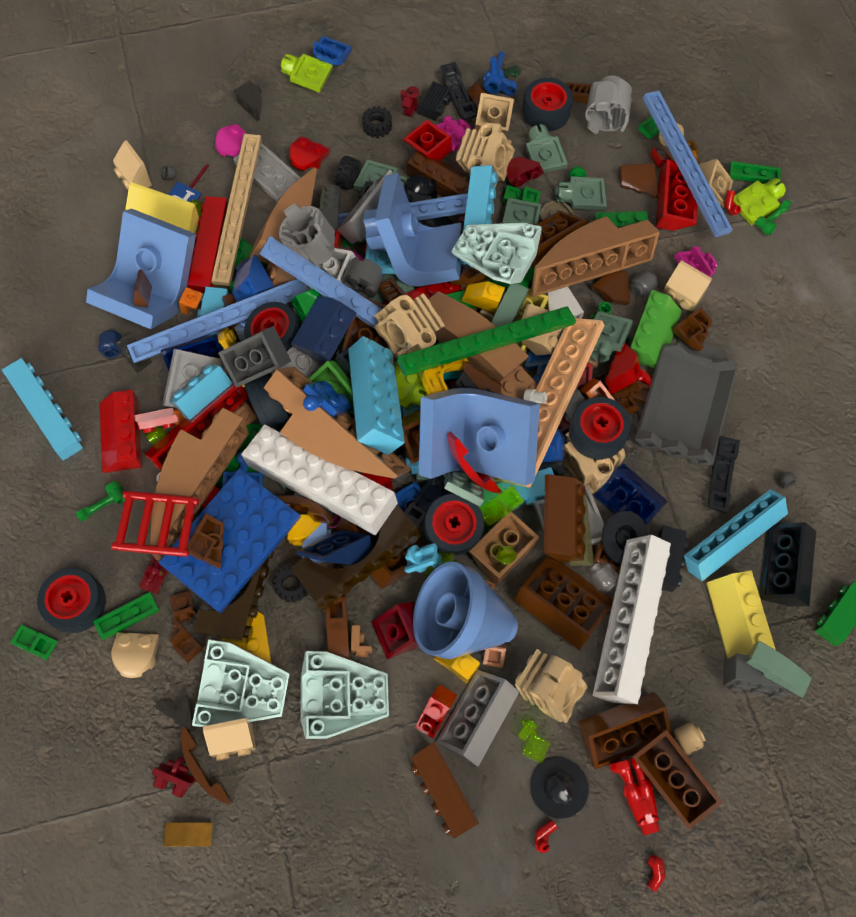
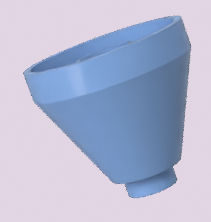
(460, 613)

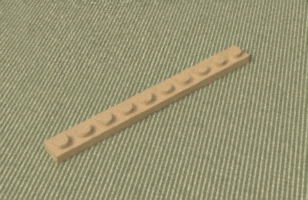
(236, 210)

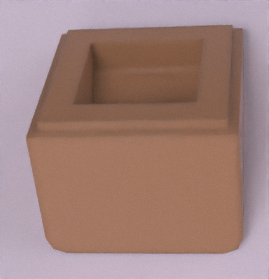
(495, 656)

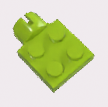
(306, 71)
(759, 199)
(409, 388)

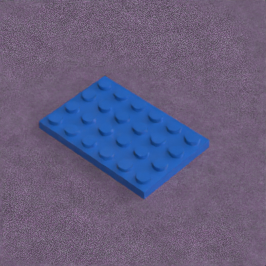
(252, 529)

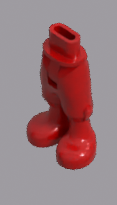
(640, 796)

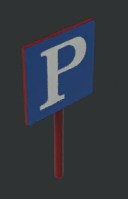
(187, 193)

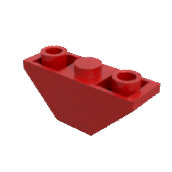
(623, 369)

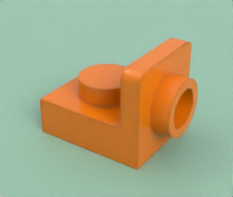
(189, 300)

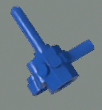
(494, 78)

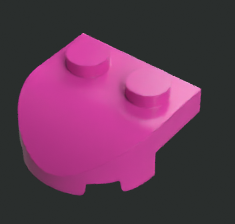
(455, 129)
(229, 140)
(703, 262)

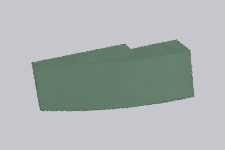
(510, 305)
(778, 668)

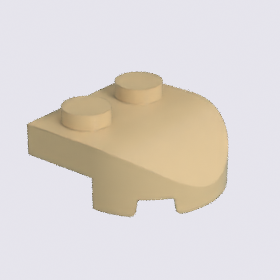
(134, 653)

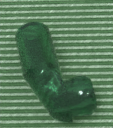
(512, 70)

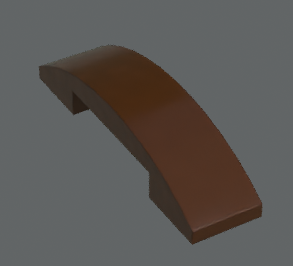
(305, 505)
(189, 745)

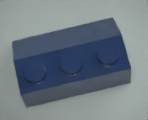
(323, 329)

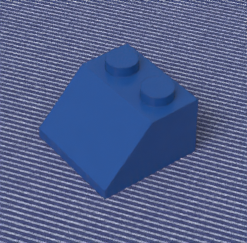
(251, 280)

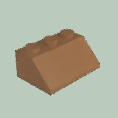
(507, 532)

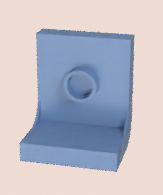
(416, 251)
(165, 258)
(492, 427)

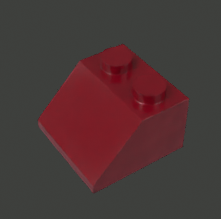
(396, 630)

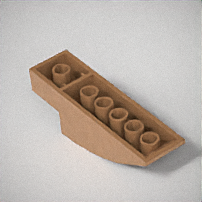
(299, 193)
(594, 252)
(499, 364)
(325, 435)
(195, 468)

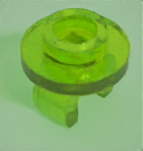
(529, 727)

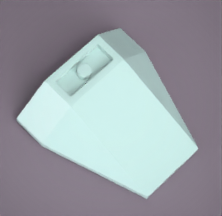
(499, 250)
(238, 686)
(340, 695)

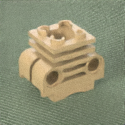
(486, 148)
(408, 324)
(587, 470)
(551, 685)

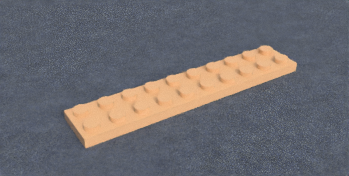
(562, 379)

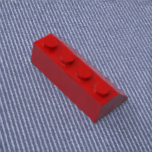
(675, 200)
(119, 432)

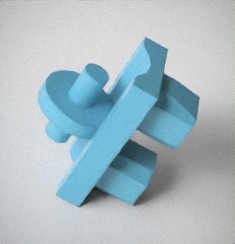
(420, 558)

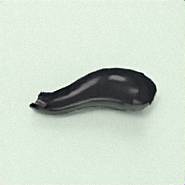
(420, 189)

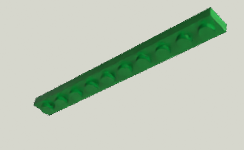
(485, 341)

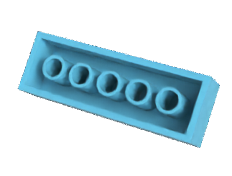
(375, 396)

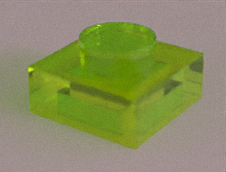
(536, 748)

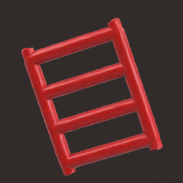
(149, 499)

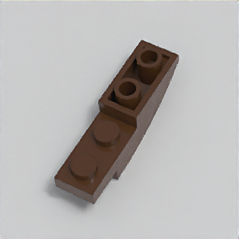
(338, 628)

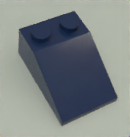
(339, 547)

